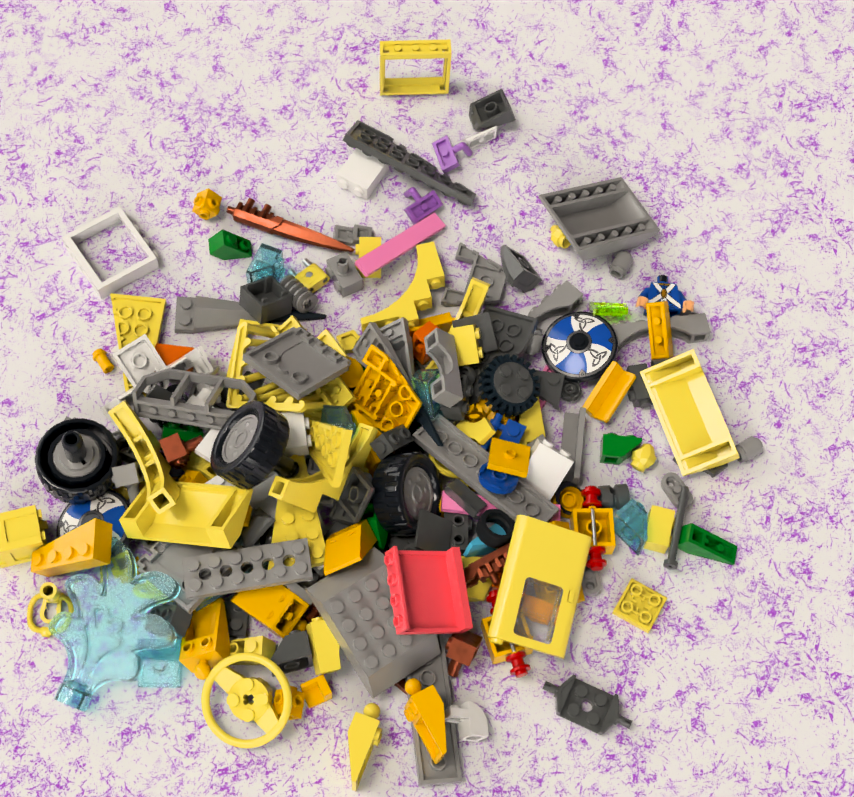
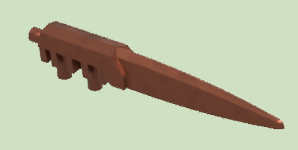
(277, 225)
(486, 567)

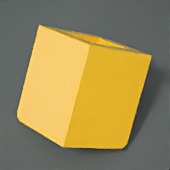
(316, 691)

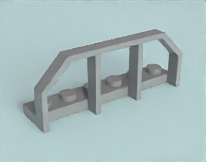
(186, 413)

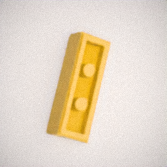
(659, 330)

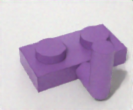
(447, 153)
(422, 206)

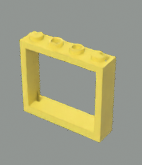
(415, 50)

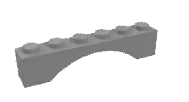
(560, 302)
(689, 328)

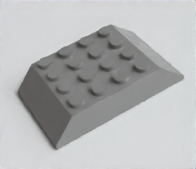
(600, 217)
(361, 620)

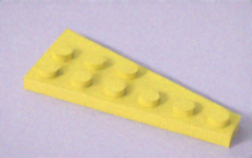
(137, 317)
(330, 449)
(298, 523)

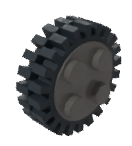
(509, 385)

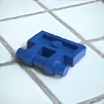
(511, 431)

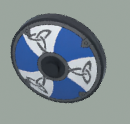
(579, 346)
(106, 508)

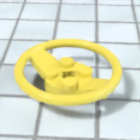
(238, 690)

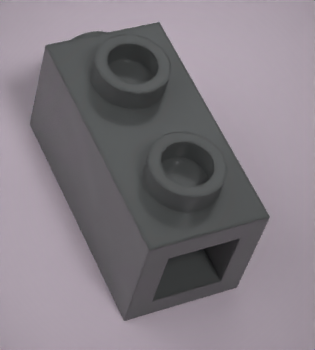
(638, 392)
(391, 441)

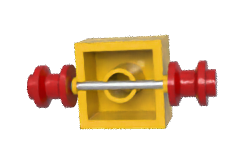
(596, 523)
(507, 651)

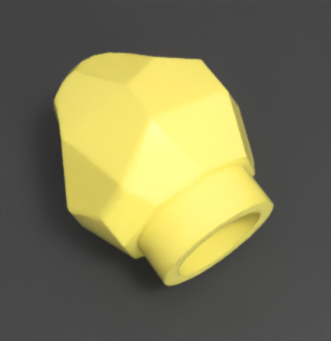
(558, 237)
(643, 457)

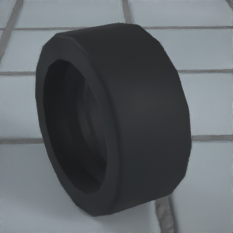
(487, 536)

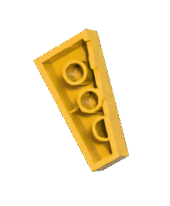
(75, 551)

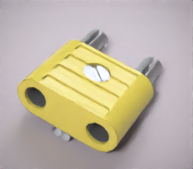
(311, 277)

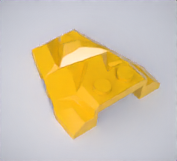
(384, 393)

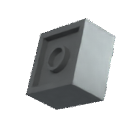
(266, 299)

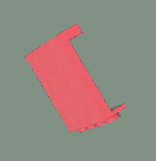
(428, 591)

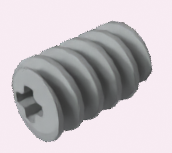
(302, 298)

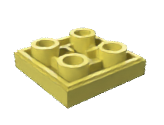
(639, 605)

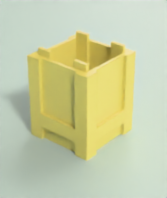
(20, 535)

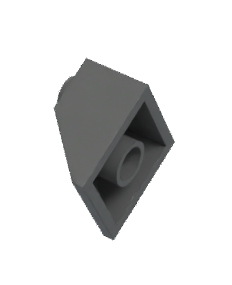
(293, 652)

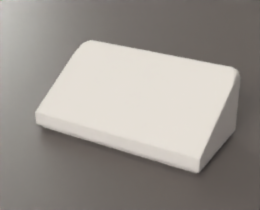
(481, 137)

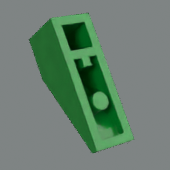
(704, 544)

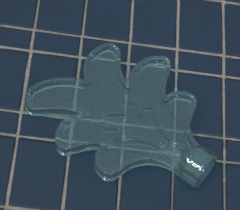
(111, 625)

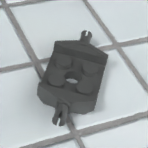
(604, 705)

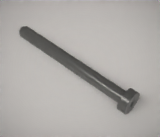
(671, 562)

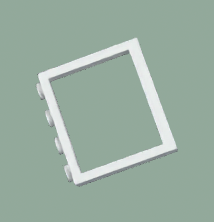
(126, 276)

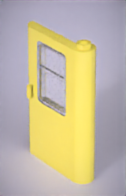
(535, 586)

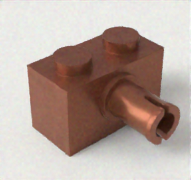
(178, 450)
(461, 650)

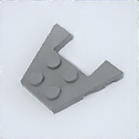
(481, 269)

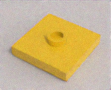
(508, 457)

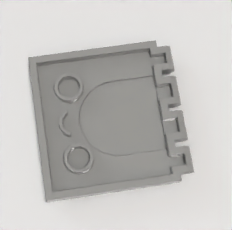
(297, 362)
(167, 559)

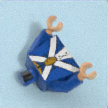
(665, 291)

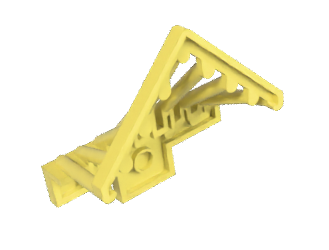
(332, 393)

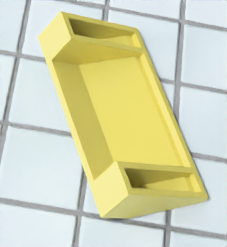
(689, 414)
(201, 516)

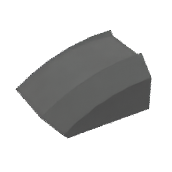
(491, 111)
(518, 270)

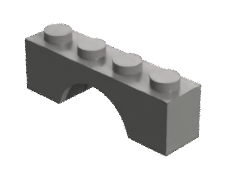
(442, 349)

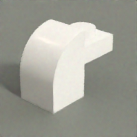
(470, 720)

